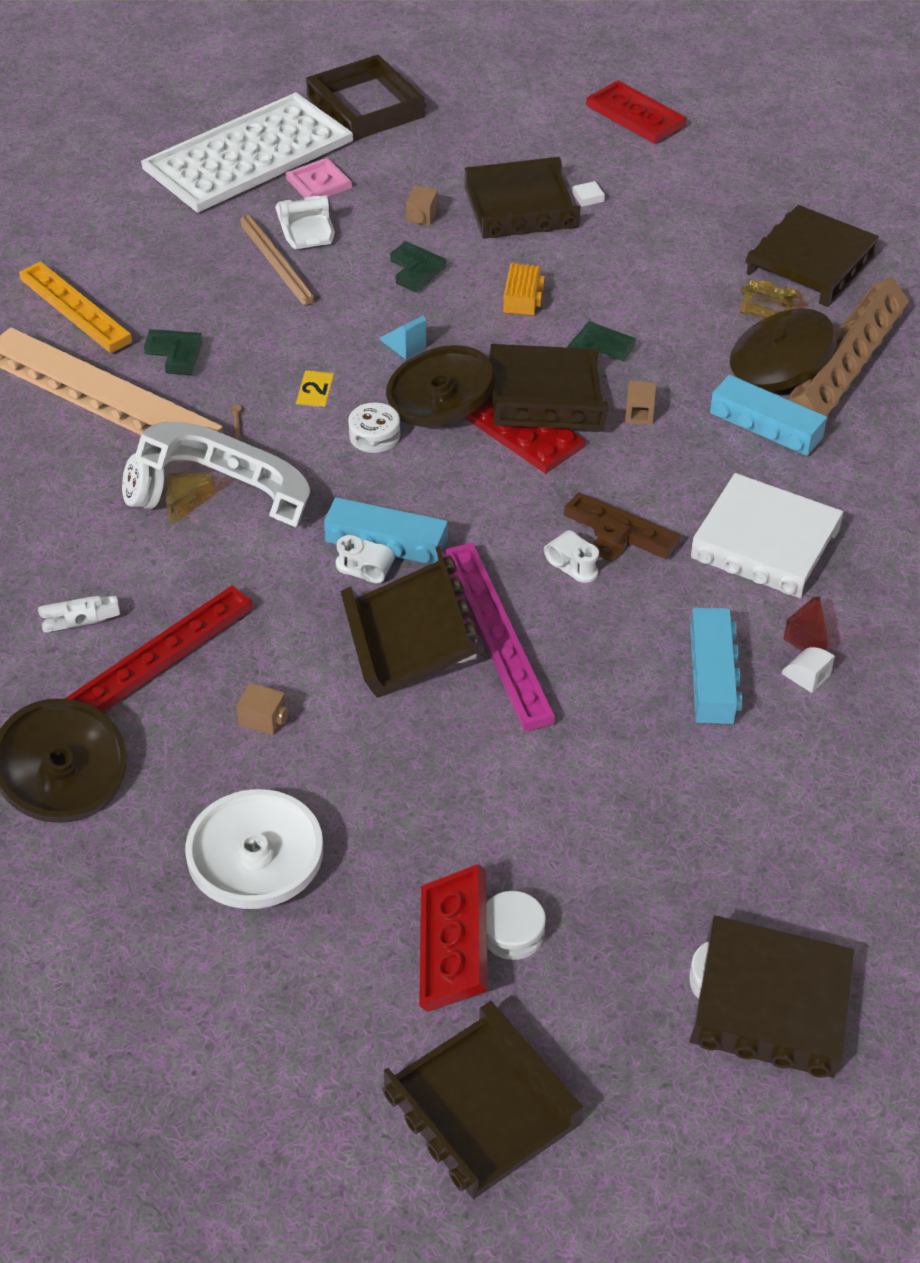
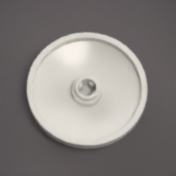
(254, 849)

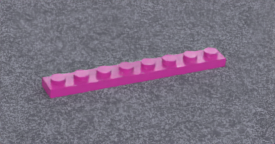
(501, 640)

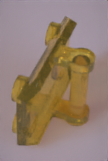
(787, 297)

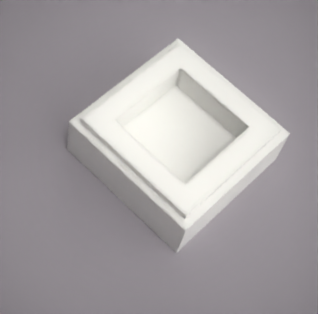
(588, 193)

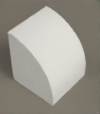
(810, 668)

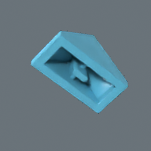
(408, 338)

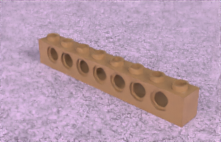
(854, 347)

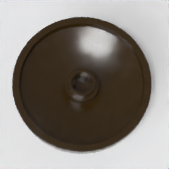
(784, 349)
(441, 385)
(60, 760)

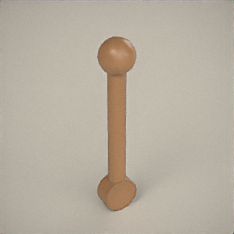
(236, 410)

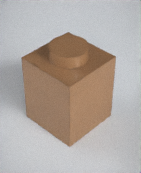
(422, 205)
(640, 402)
(262, 709)

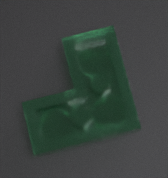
(418, 264)
(606, 340)
(178, 346)

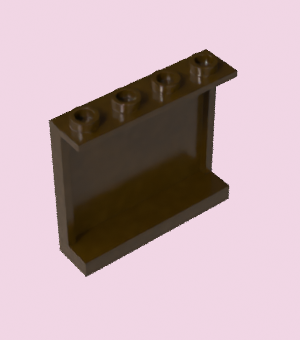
(520, 198)
(814, 252)
(546, 387)
(411, 626)
(773, 997)
(483, 1102)

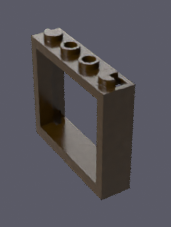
(323, 85)

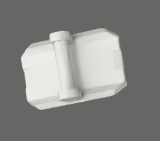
(306, 222)

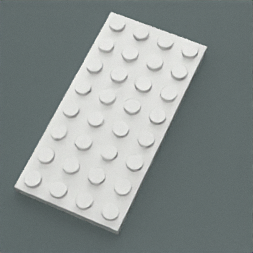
(246, 151)

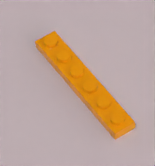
(75, 307)

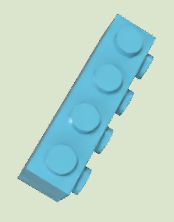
(768, 415)
(405, 533)
(713, 666)

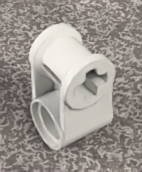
(573, 556)
(365, 560)

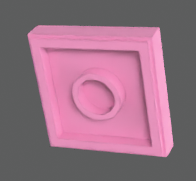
(319, 179)

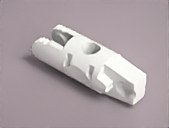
(78, 612)

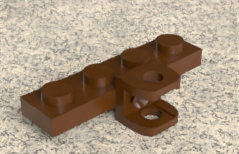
(618, 528)

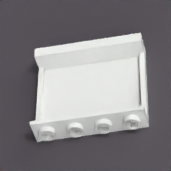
(765, 534)

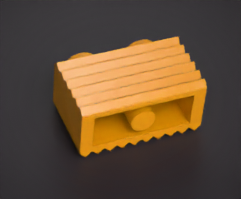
(523, 289)

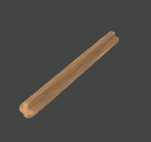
(277, 260)

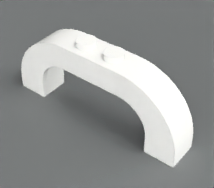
(230, 456)

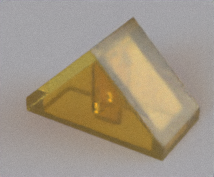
(187, 493)

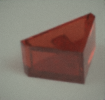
(807, 627)

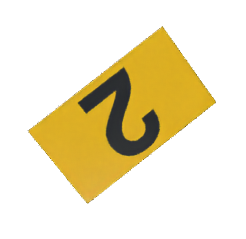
(314, 388)

